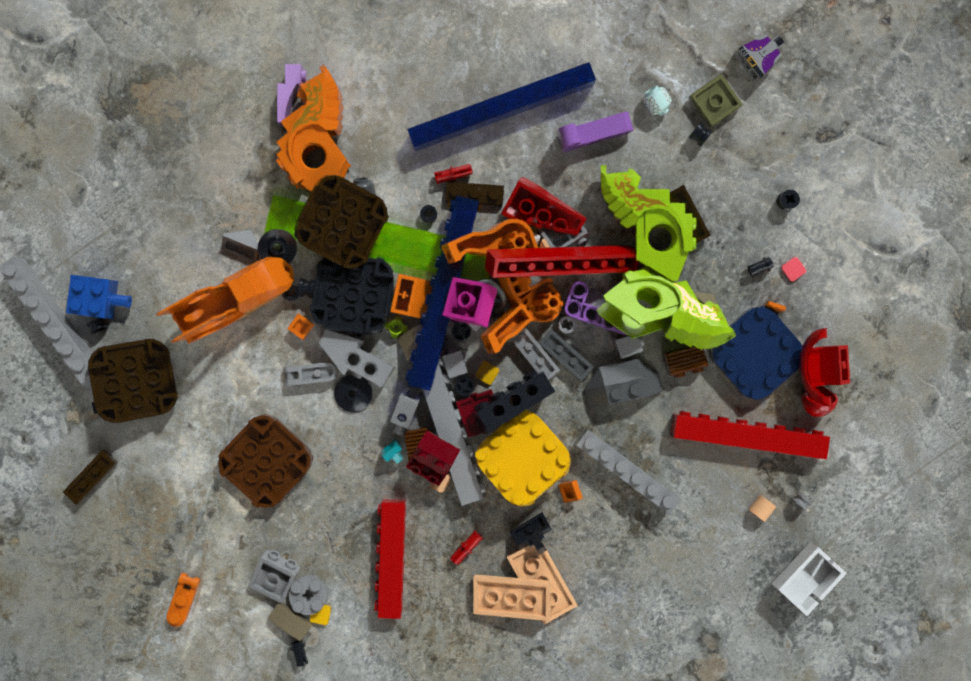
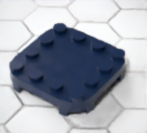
(759, 354)

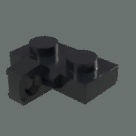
(532, 533)

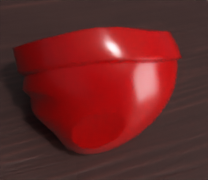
(816, 409)

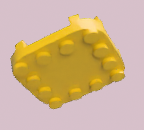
(523, 458)

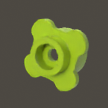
(401, 327)

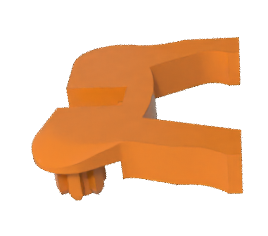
(528, 302)

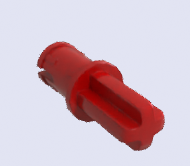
(453, 173)
(466, 547)

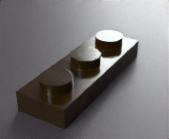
(483, 193)
(681, 195)
(90, 477)

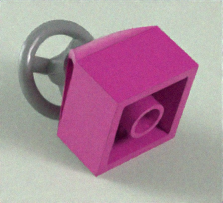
(473, 301)

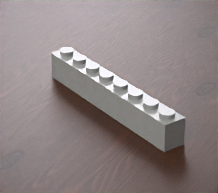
(49, 317)
(448, 428)

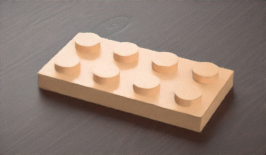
(532, 565)
(512, 597)

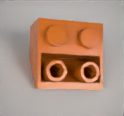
(410, 296)

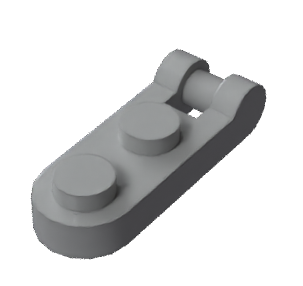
(310, 373)

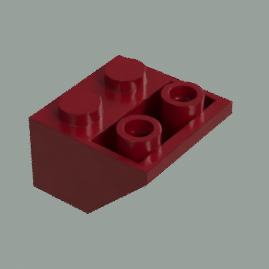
(433, 458)

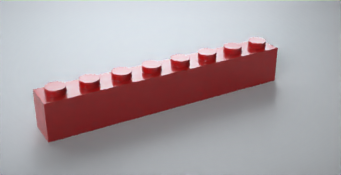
(560, 261)
(750, 436)

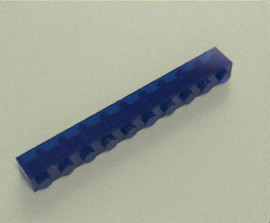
(502, 106)
(435, 325)

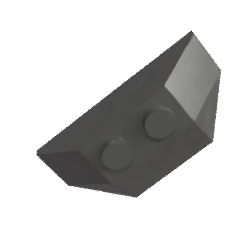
(621, 383)

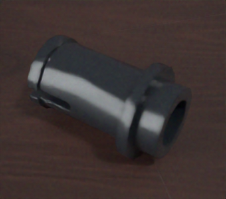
(761, 266)
(299, 653)

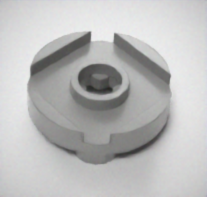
(300, 603)

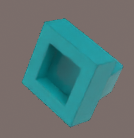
(392, 451)

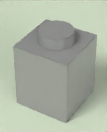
(626, 346)
(454, 363)

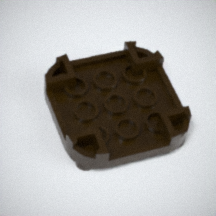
(341, 221)
(132, 380)

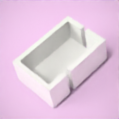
(807, 574)

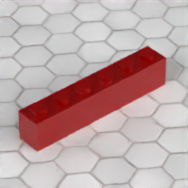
(391, 558)

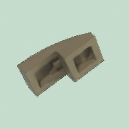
(290, 622)

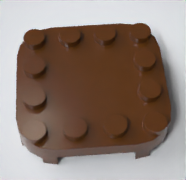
(265, 461)

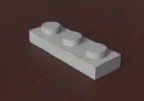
(534, 353)

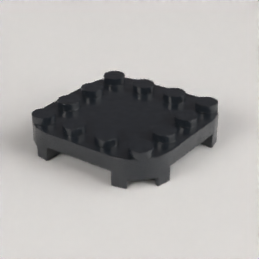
(353, 298)

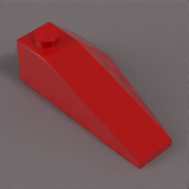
(542, 209)

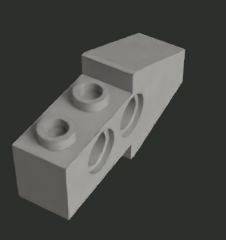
(342, 346)

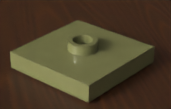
(715, 100)

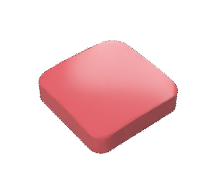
(793, 269)

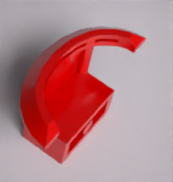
(823, 366)

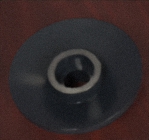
(287, 243)
(361, 388)

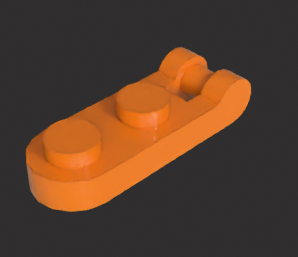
(182, 600)

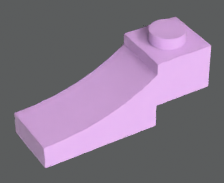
(287, 92)

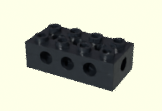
(538, 387)

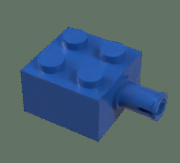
(94, 297)

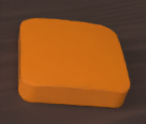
(774, 307)

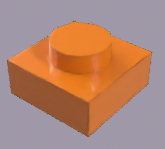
(301, 326)
(570, 491)

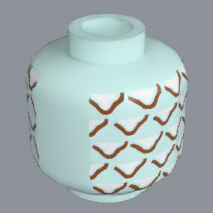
(657, 100)

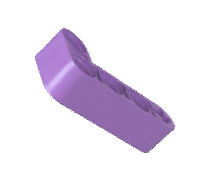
(575, 137)
(583, 307)

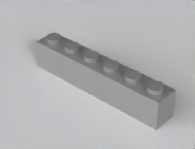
(627, 471)

